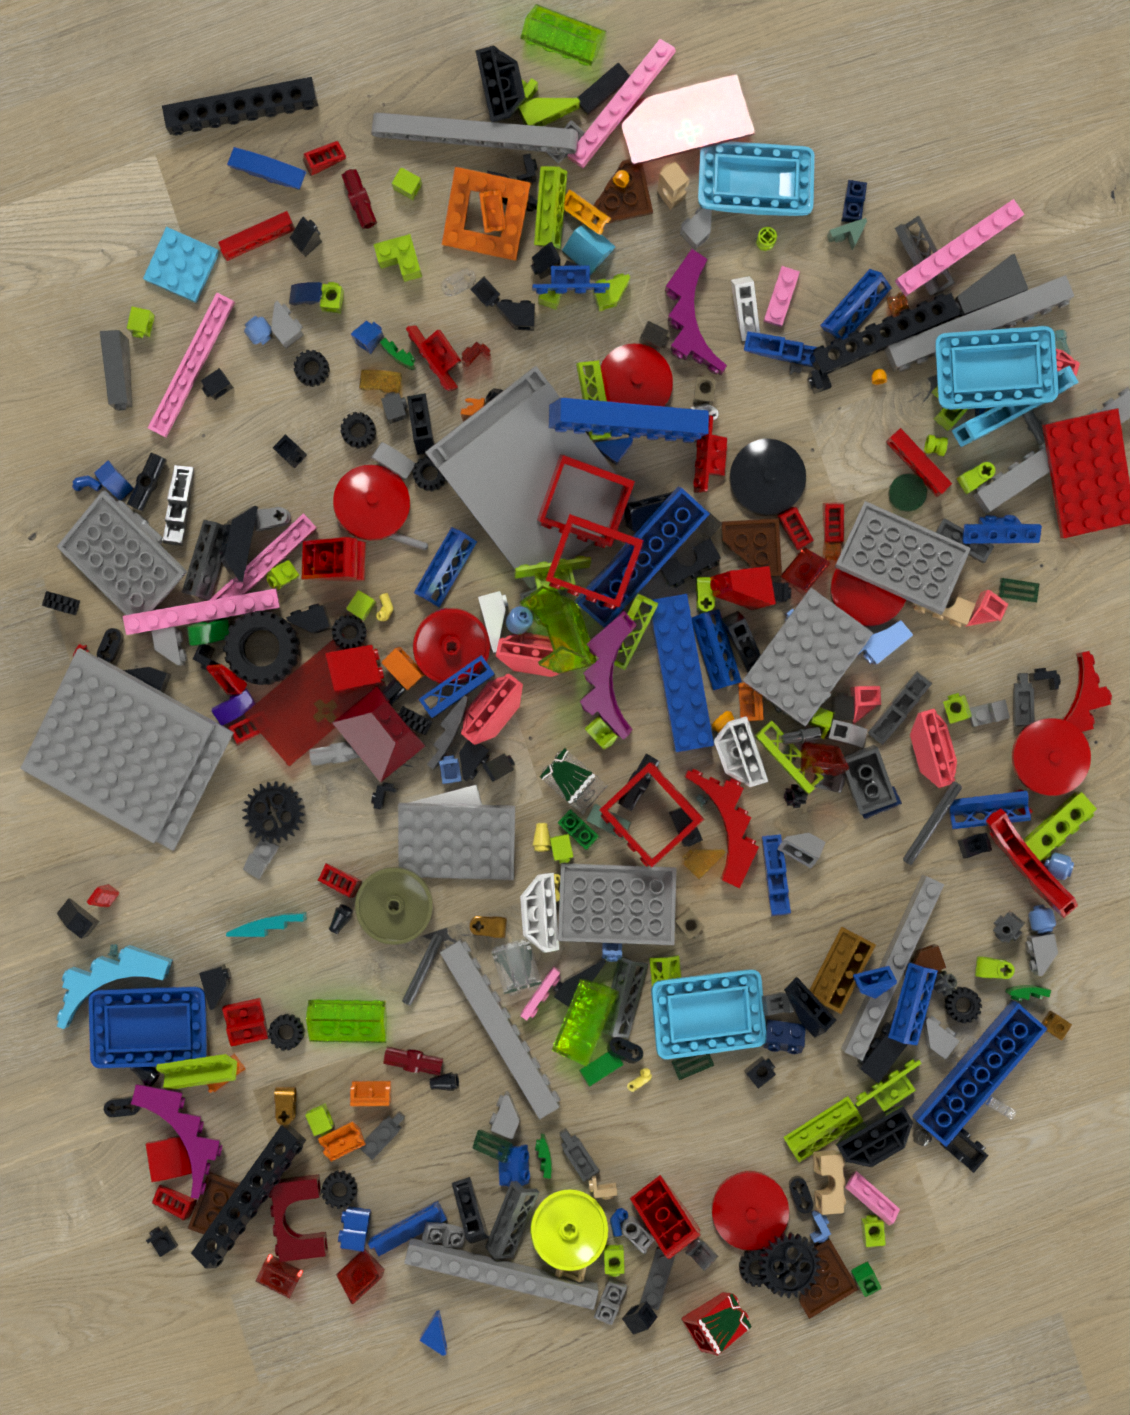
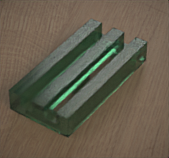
(1002, 588)
(687, 1065)
(505, 1151)

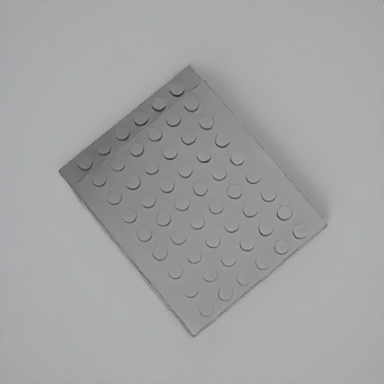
(504, 465)
(126, 749)

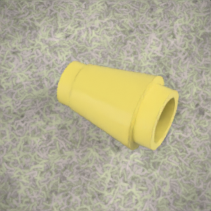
(541, 838)

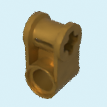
(493, 926)
(285, 1100)

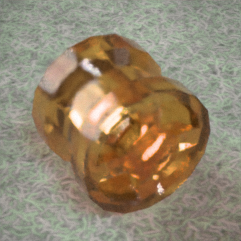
(897, 303)
(831, 551)

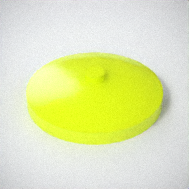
(569, 1230)

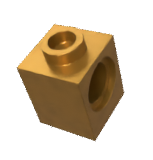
(1056, 1025)

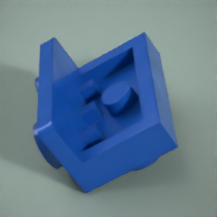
(516, 1167)

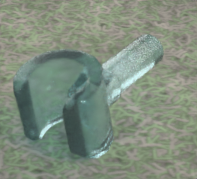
(1062, 335)

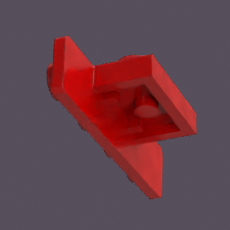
(438, 353)
(709, 458)

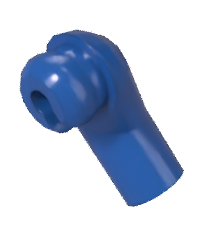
(84, 481)
(616, 1220)

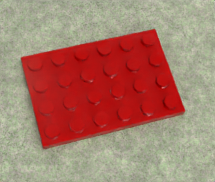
(1088, 472)

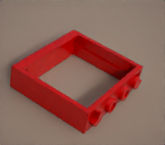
(618, 512)
(590, 595)
(620, 830)

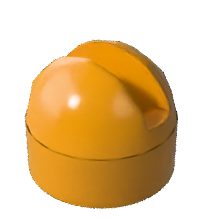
(621, 178)
(879, 377)

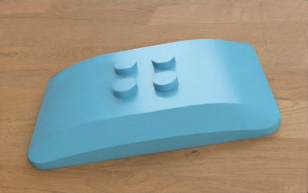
(757, 179)
(996, 368)
(708, 1013)

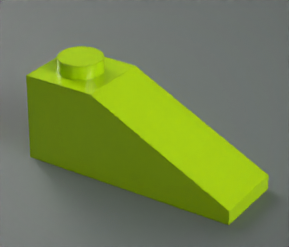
(546, 110)

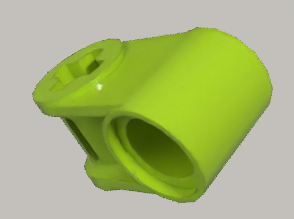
(974, 478)
(703, 593)
(990, 968)

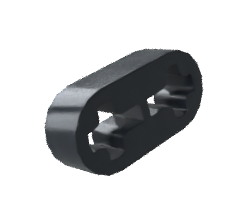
(114, 647)
(625, 1046)
(122, 1101)
(796, 1195)

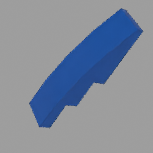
(267, 168)
(778, 348)
(776, 875)

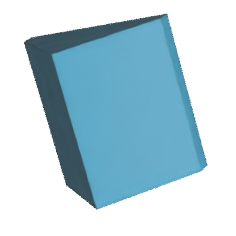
(587, 247)

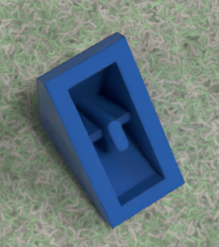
(614, 449)
(113, 480)
(875, 982)
(434, 1335)

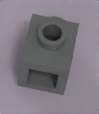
(394, 407)

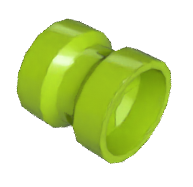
(763, 241)
(936, 445)

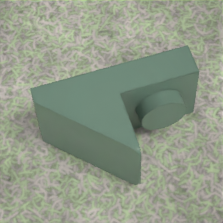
(851, 231)

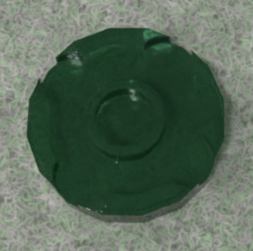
(907, 492)

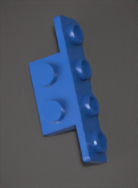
(570, 278)
(1001, 530)

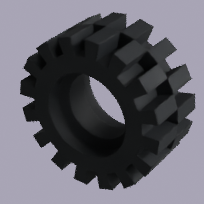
(307, 357)
(358, 441)
(421, 481)
(61, 603)
(352, 621)
(415, 720)
(971, 1013)
(275, 1037)
(331, 1198)
(744, 1265)

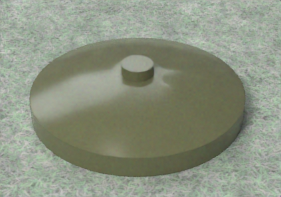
(394, 905)

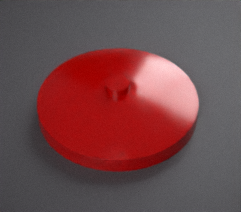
(636, 376)
(371, 502)
(863, 600)
(448, 643)
(1051, 756)
(750, 1210)

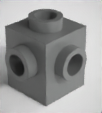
(1012, 922)

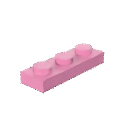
(781, 296)
(541, 993)
(872, 1198)

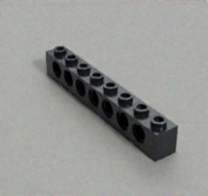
(230, 101)
(943, 303)
(239, 1200)

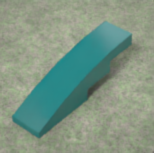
(260, 927)

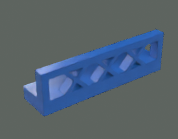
(854, 302)
(442, 564)
(713, 650)
(457, 695)
(987, 805)
(910, 1004)
(406, 1229)

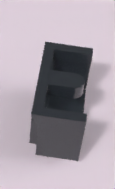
(681, 821)
(974, 1163)

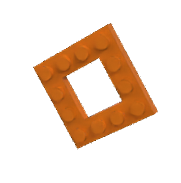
(458, 237)

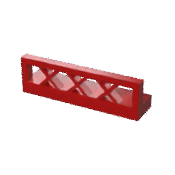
(256, 236)
(919, 462)

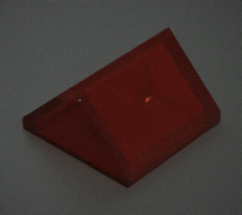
(804, 570)
(822, 759)
(360, 1275)
(279, 1276)

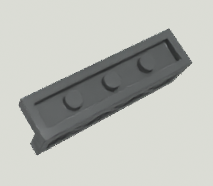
(916, 255)
(208, 561)
(623, 981)
(507, 1221)

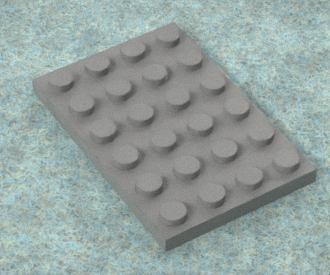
(121, 557)
(903, 558)
(807, 657)
(457, 840)
(617, 904)

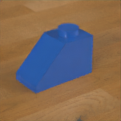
(367, 336)

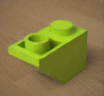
(614, 294)

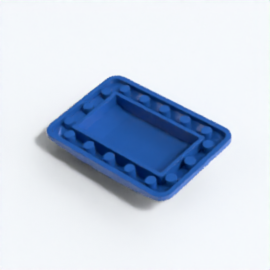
(147, 1026)

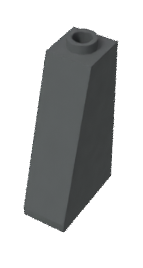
(997, 285)
(117, 368)

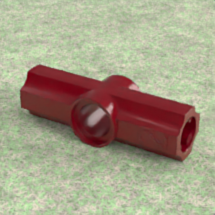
(359, 199)
(413, 1061)

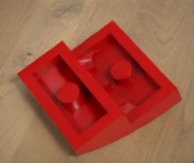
(245, 1022)
(168, 1159)

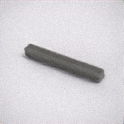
(422, 969)

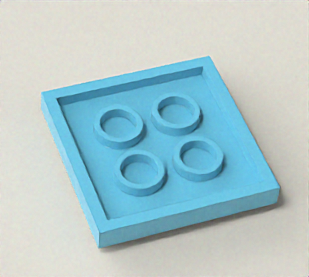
(181, 264)

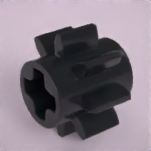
(795, 796)

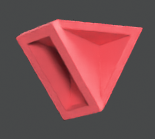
(987, 608)
(865, 700)

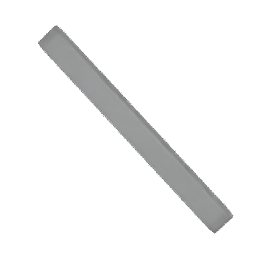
(474, 133)

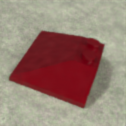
(378, 734)

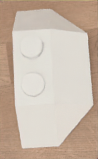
(740, 753)
(540, 913)

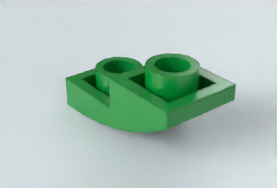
(401, 357)
(208, 632)
(578, 829)
(1023, 992)
(600, 1068)
(544, 1152)

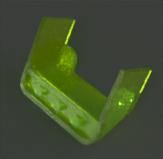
(565, 629)

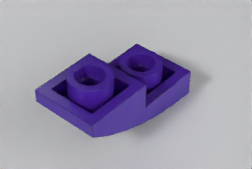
(234, 707)

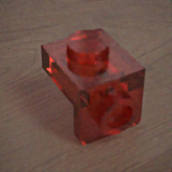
(472, 353)

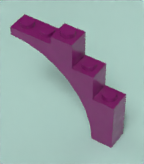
(682, 317)
(600, 674)
(166, 1105)

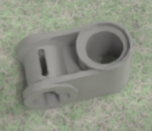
(267, 518)
(640, 1236)

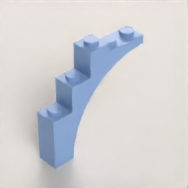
(883, 642)

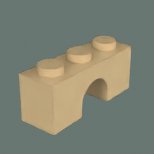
(672, 184)
(958, 612)
(831, 1198)

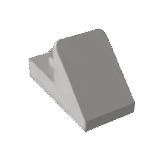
(989, 713)
(260, 858)

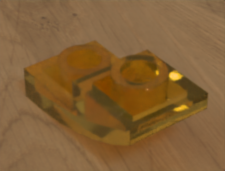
(380, 380)

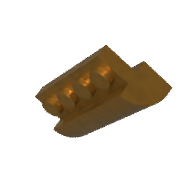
(835, 978)

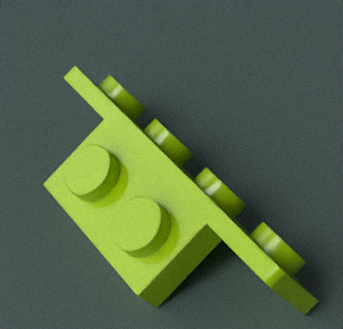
(563, 572)
(892, 1090)

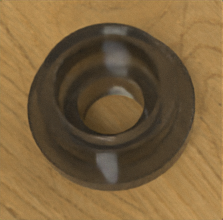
(921, 1137)

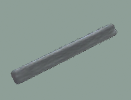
(932, 823)

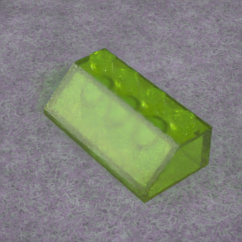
(562, 35)
(347, 1021)
(585, 1021)

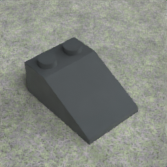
(868, 780)

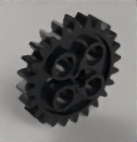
(258, 820)
(800, 1277)

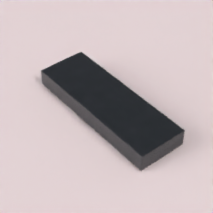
(603, 88)

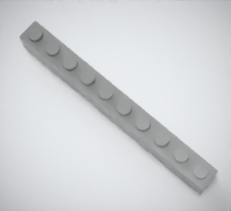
(996, 316)
(1034, 466)
(897, 958)
(500, 1029)
(501, 1273)

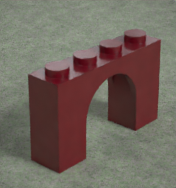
(291, 1244)

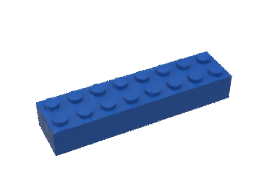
(628, 419)
(662, 537)
(681, 674)
(979, 1072)

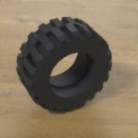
(237, 640)

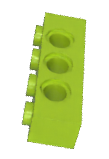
(1062, 814)

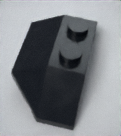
(500, 82)
(237, 542)
(876, 1137)

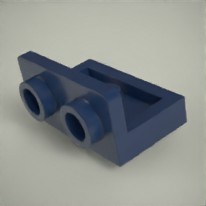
(784, 1037)

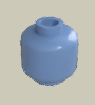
(258, 330)
(519, 620)
(1059, 865)
(1042, 919)

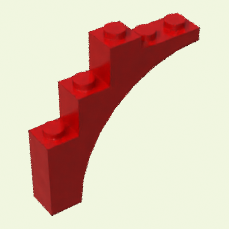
(1088, 694)
(725, 797)
(1026, 862)

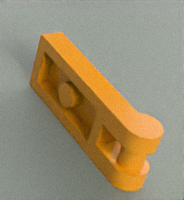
(585, 212)

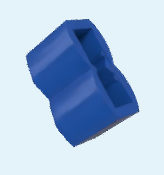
(355, 1228)

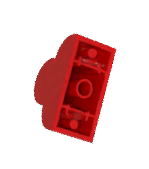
(334, 559)
(665, 1217)

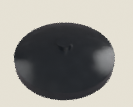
(767, 477)

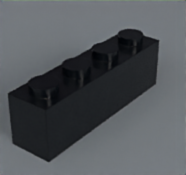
(882, 1053)

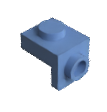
(450, 770)
(612, 951)
(823, 1232)

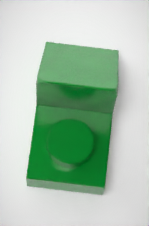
(866, 1279)

